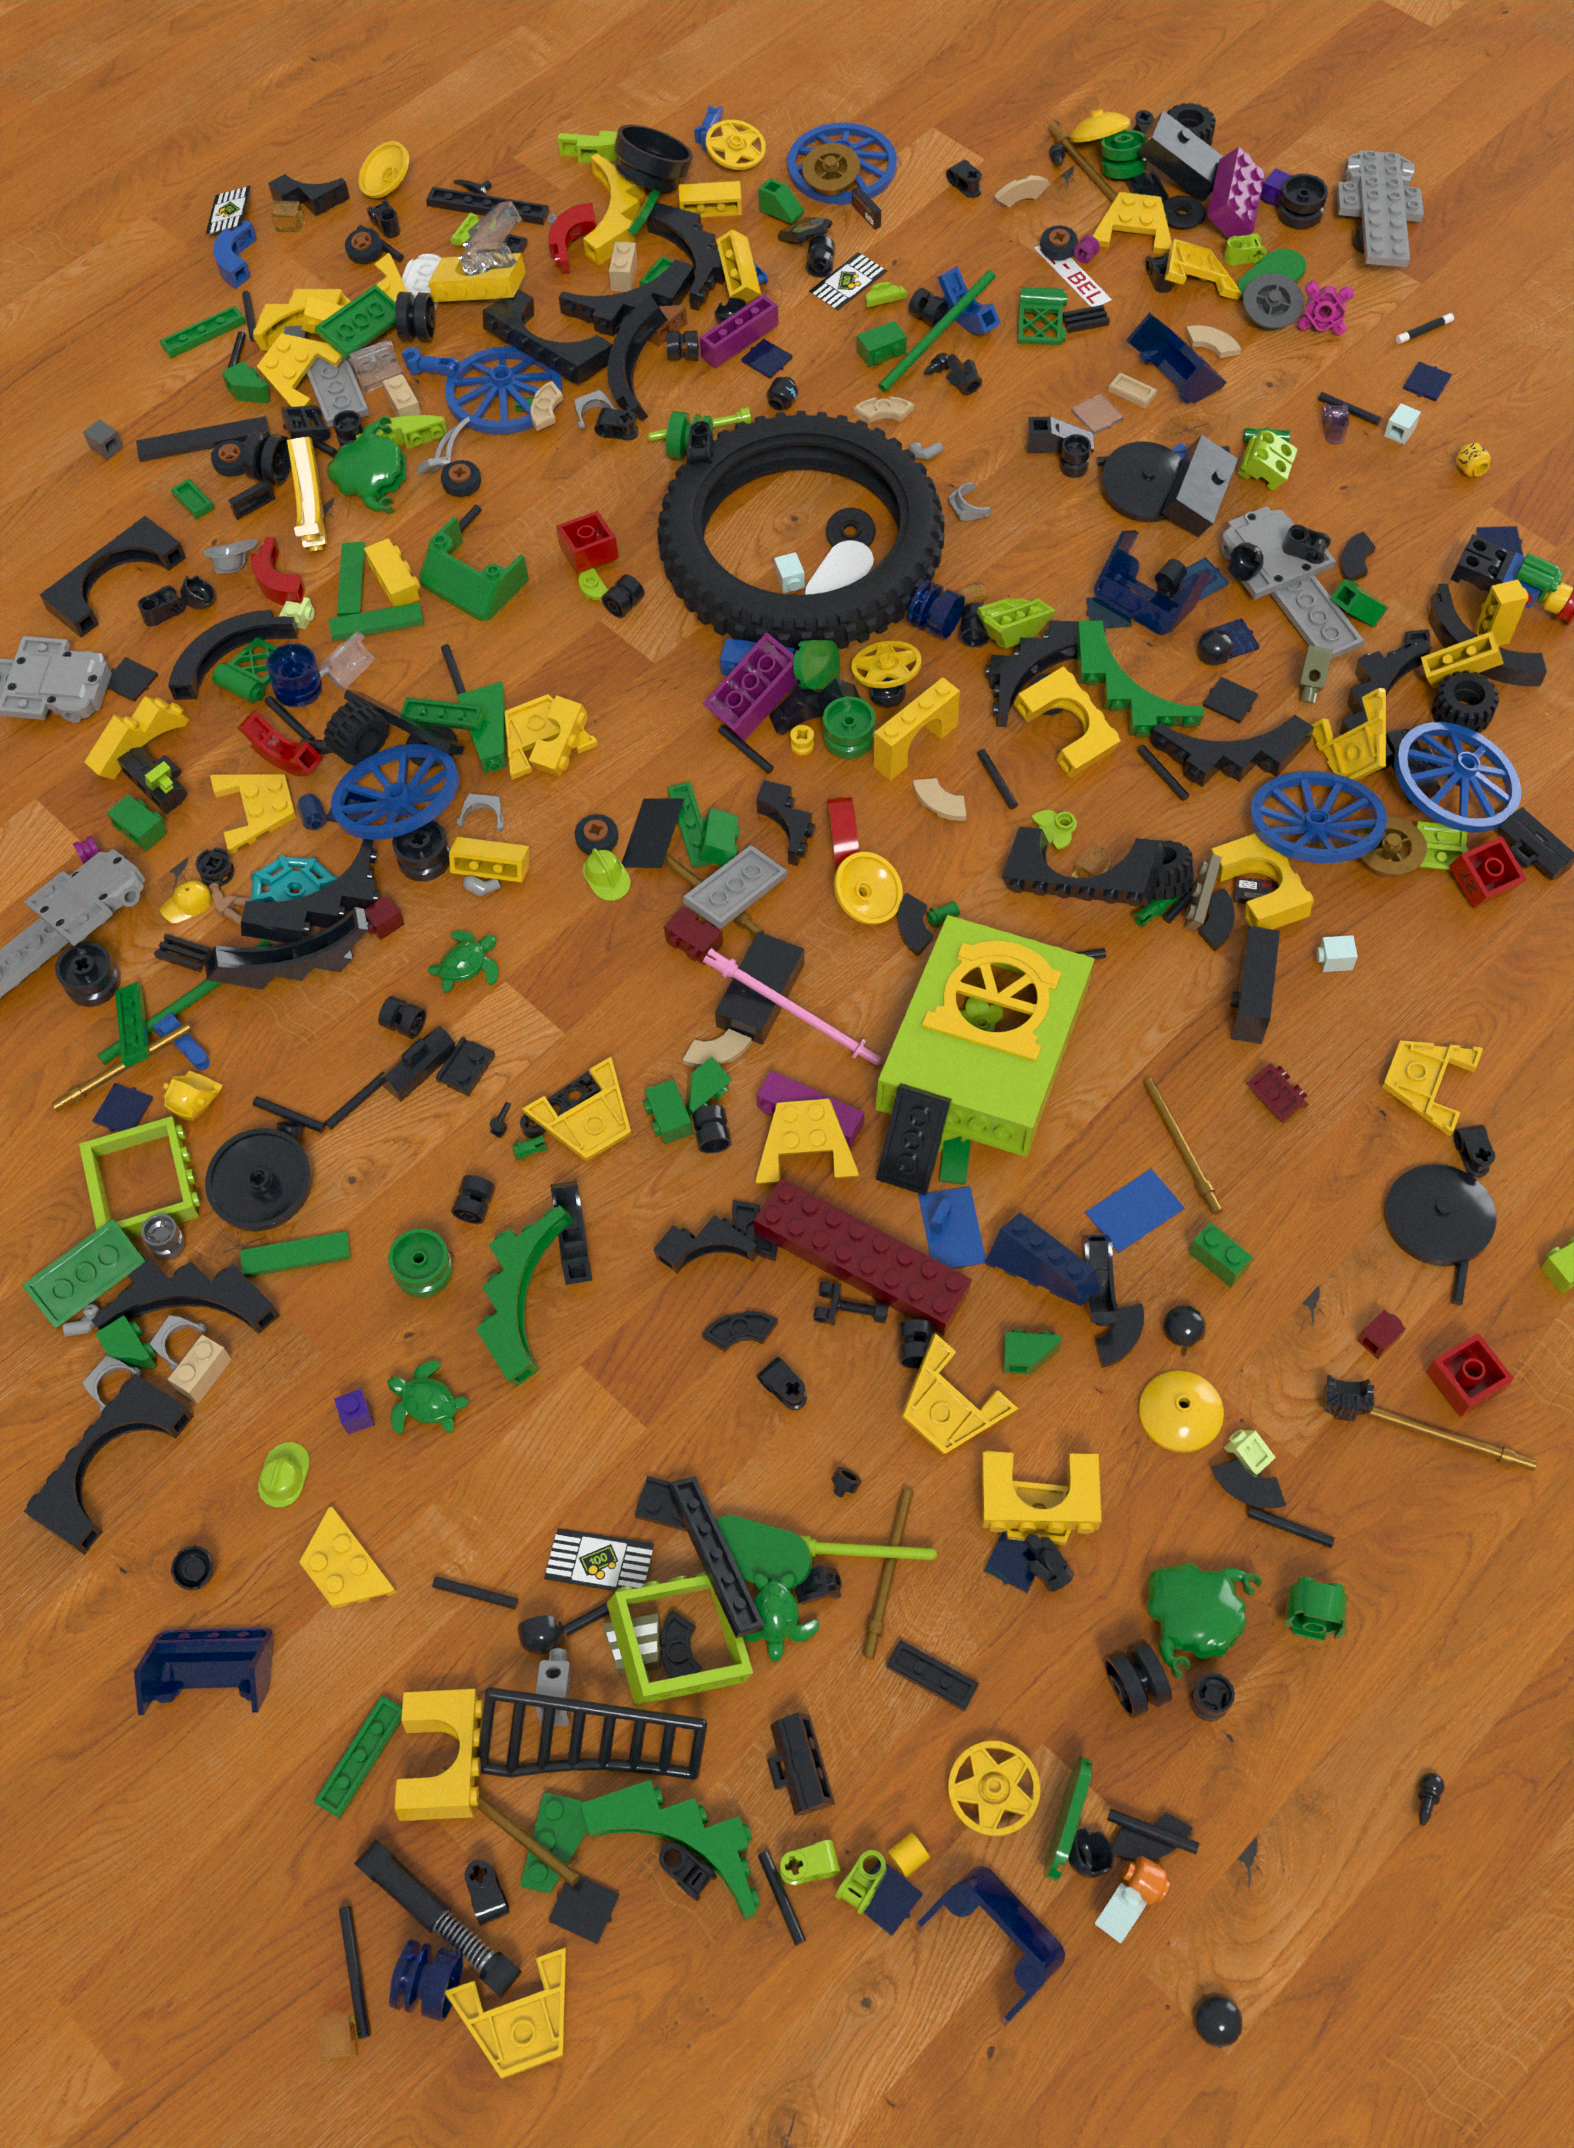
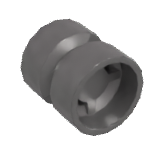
(163, 1237)

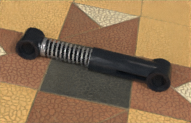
(435, 1916)

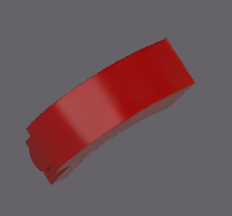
(569, 225)
(274, 584)
(284, 754)
(843, 828)

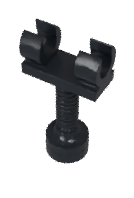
(829, 1290)

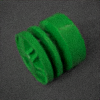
(679, 433)

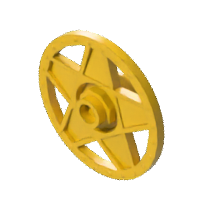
(735, 144)
(886, 664)
(994, 1788)

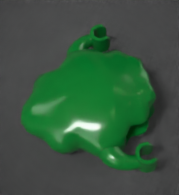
(370, 467)
(1197, 1610)

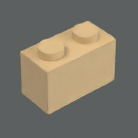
(623, 266)
(400, 396)
(199, 1369)

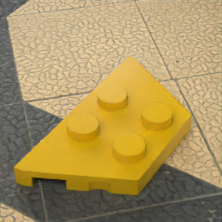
(342, 1565)

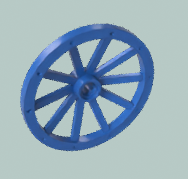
(846, 129)
(499, 382)
(1461, 770)
(397, 798)
(1318, 823)

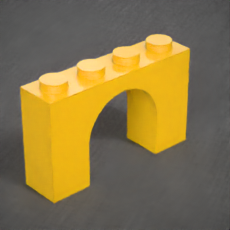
(452, 284)
(1063, 692)
(934, 709)
(1275, 909)
(1006, 1510)
(454, 1791)

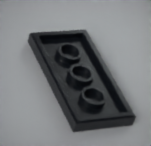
(913, 1139)

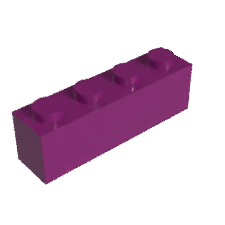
(739, 331)
(782, 1089)

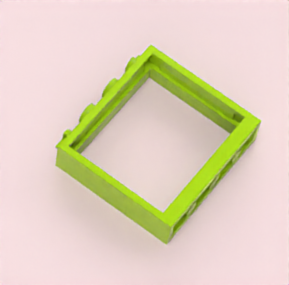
(134, 1136)
(640, 1688)

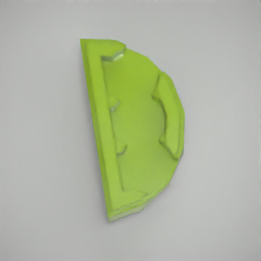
(462, 234)
(884, 293)
(591, 585)

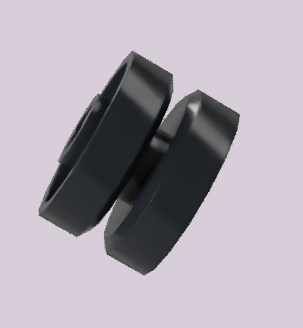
(1302, 201)
(415, 316)
(266, 457)
(423, 852)
(87, 974)
(1137, 1678)

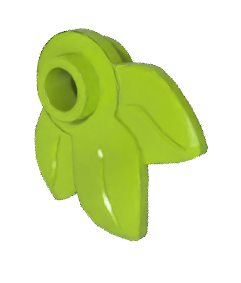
(1051, 825)
(980, 1013)

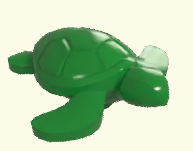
(466, 960)
(424, 1399)
(780, 1615)

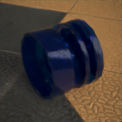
(935, 609)
(294, 675)
(426, 1980)

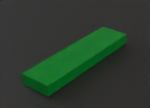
(644, 211)
(202, 332)
(351, 578)
(376, 621)
(445, 713)
(689, 821)
(132, 1024)
(295, 1254)
(360, 1757)

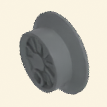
(1273, 301)

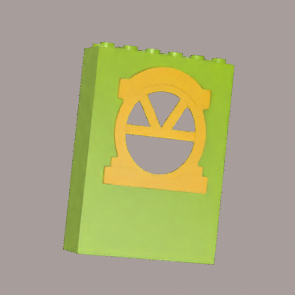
(993, 1078)

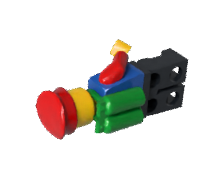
(1490, 565)

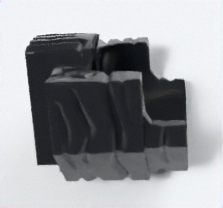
(1348, 1399)

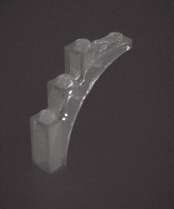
(485, 245)

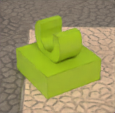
(160, 778)

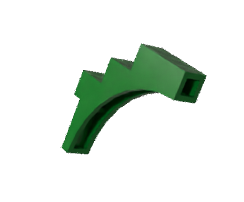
(1120, 692)
(519, 1256)
(719, 1845)

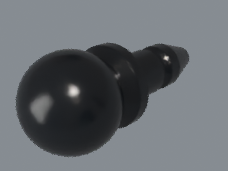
(1057, 153)
(938, 364)
(1431, 1788)

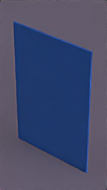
(1135, 1210)
(960, 1239)

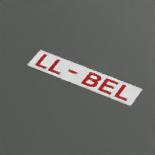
(1078, 280)

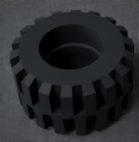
(1196, 119)
(1470, 689)
(356, 731)
(1176, 872)

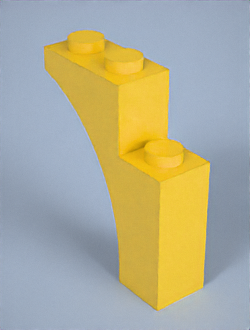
(277, 316)
(125, 733)

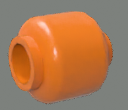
(1147, 1879)

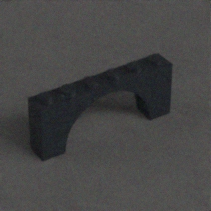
(571, 359)
(139, 543)
(1127, 882)
(60, 1502)

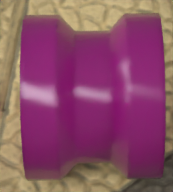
(1086, 249)
(86, 849)

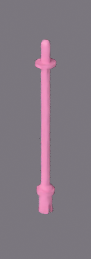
(730, 969)

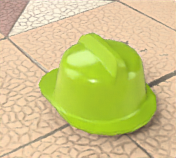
(606, 875)
(283, 1474)

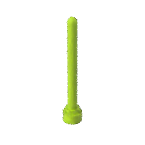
(741, 415)
(869, 1550)

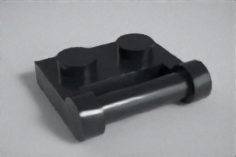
(298, 423)

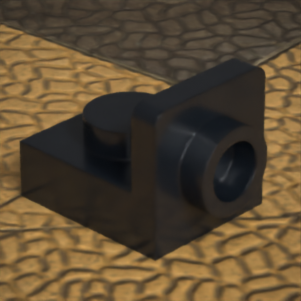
(820, 1584)

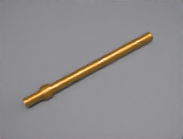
(1063, 139)
(742, 920)
(78, 1092)
(1204, 1188)
(1505, 1455)
(875, 1626)
(525, 1839)

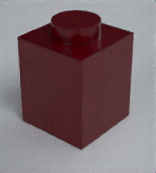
(383, 918)
(1381, 1334)

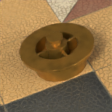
(831, 168)
(1399, 851)

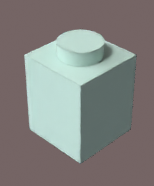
(1402, 423)
(789, 572)
(1337, 953)
(1121, 1912)

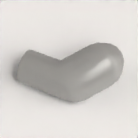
(925, 453)

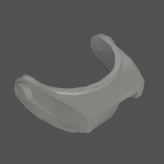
(588, 401)
(963, 509)
(477, 801)
(171, 1325)
(106, 1366)

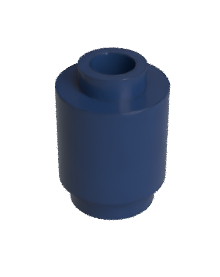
(311, 812)

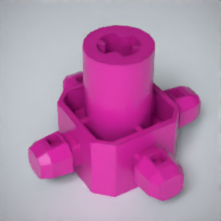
(1325, 308)

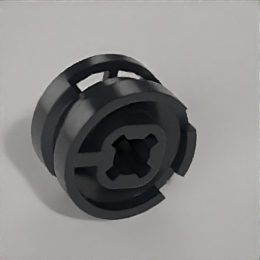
(215, 866)

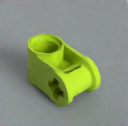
(1242, 250)
(816, 1863)
(861, 1882)

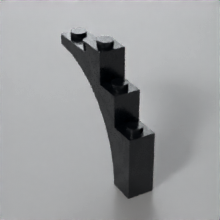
(687, 233)
(606, 310)
(1034, 655)
(1380, 672)
(1235, 758)
(293, 918)
(291, 960)
(154, 1291)

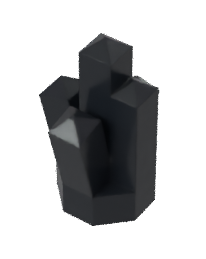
(963, 376)
(1048, 1563)

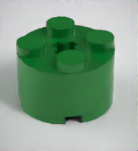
(1316, 1609)

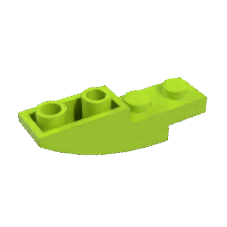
(586, 146)
(415, 430)

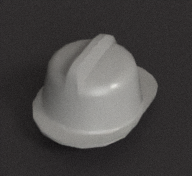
(229, 557)

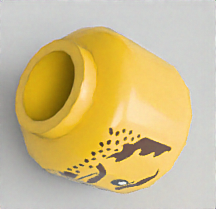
(1473, 459)

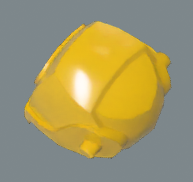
(190, 1095)

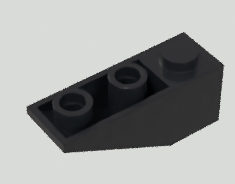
(1048, 433)

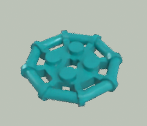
(287, 878)

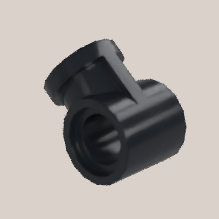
(1170, 578)

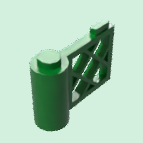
(1041, 302)
(243, 680)

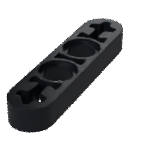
(561, 1099)

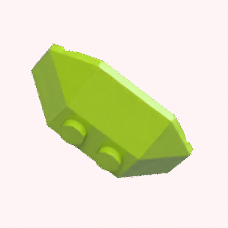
(1014, 618)

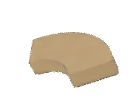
(1025, 188)
(1214, 340)
(543, 405)
(890, 408)
(939, 801)
(723, 1049)

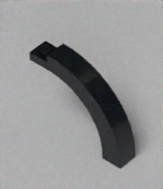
(625, 351)
(219, 641)
(1518, 667)

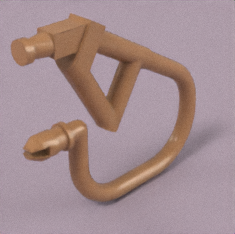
(225, 907)

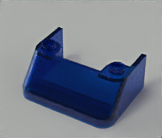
(1175, 360)
(1138, 601)
(205, 1660)
(1042, 1950)

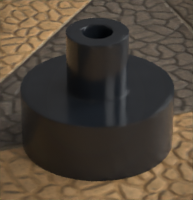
(292, 1128)
(845, 1481)

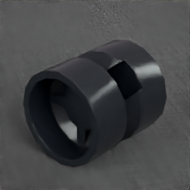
(820, 256)
(927, 306)
(674, 345)
(347, 426)
(1075, 455)
(622, 596)
(972, 630)
(403, 1017)
(711, 1129)
(473, 1199)
(915, 1339)
(1212, 1697)

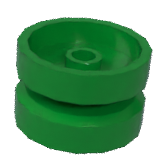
(1121, 155)
(848, 727)
(420, 1263)

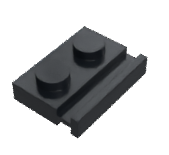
(1147, 185)
(465, 1066)
(657, 1505)

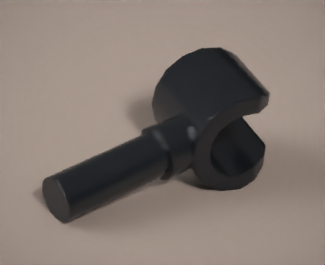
(497, 1125)

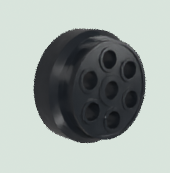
(651, 157)

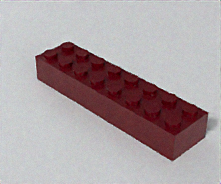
(861, 1255)

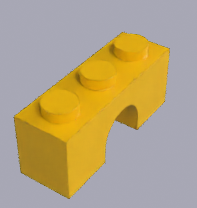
(554, 755)

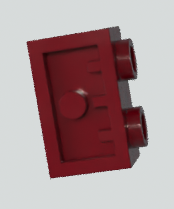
(1277, 1092)

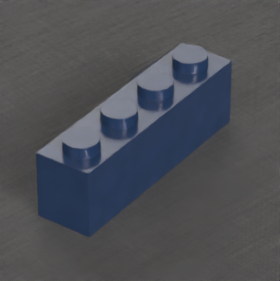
(1042, 1260)

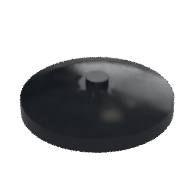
(1140, 479)
(259, 1179)
(1440, 1215)

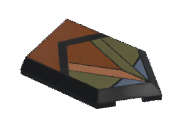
(805, 227)

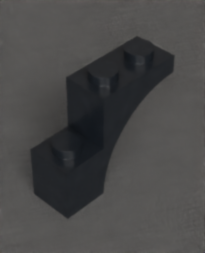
(315, 197)
(808, 704)
(778, 804)
(718, 1236)
(573, 1239)
(1102, 1306)

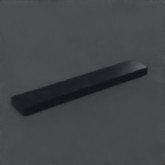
(483, 204)
(198, 439)
(409, 725)
(715, 1557)

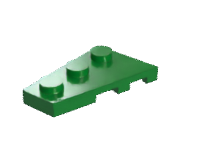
(559, 1830)

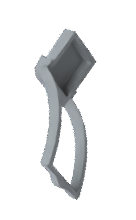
(435, 464)

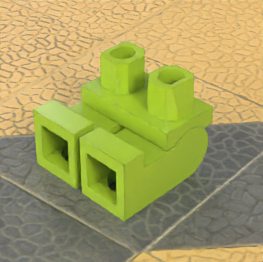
(1267, 458)

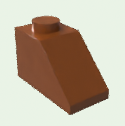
(676, 320)

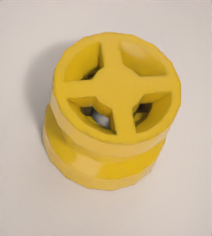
(800, 745)

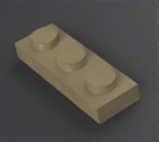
(1202, 892)

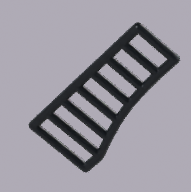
(574, 1762)

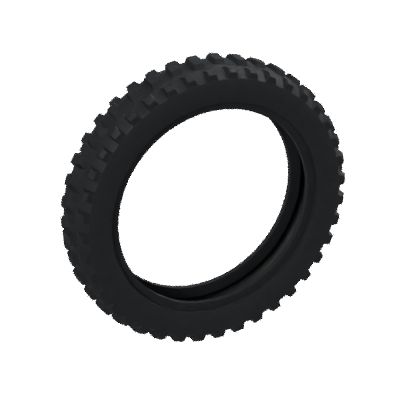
(799, 444)

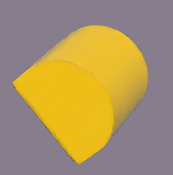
(908, 1855)

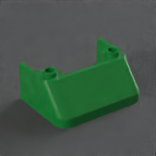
(462, 586)

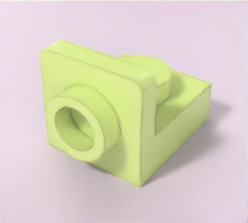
(302, 613)
(1250, 1450)

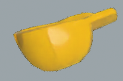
(187, 902)

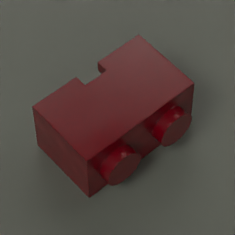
(692, 936)

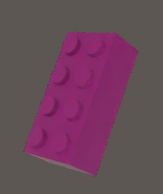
(1236, 194)
(753, 687)

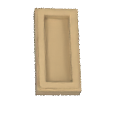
(1132, 390)

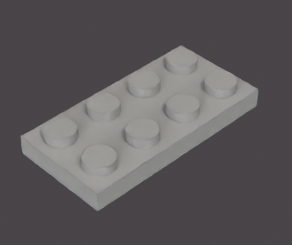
(336, 389)
(735, 886)

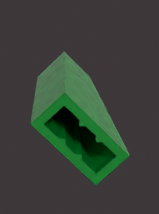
(491, 740)

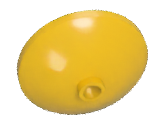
(1099, 125)
(384, 169)
(876, 881)
(1179, 1427)

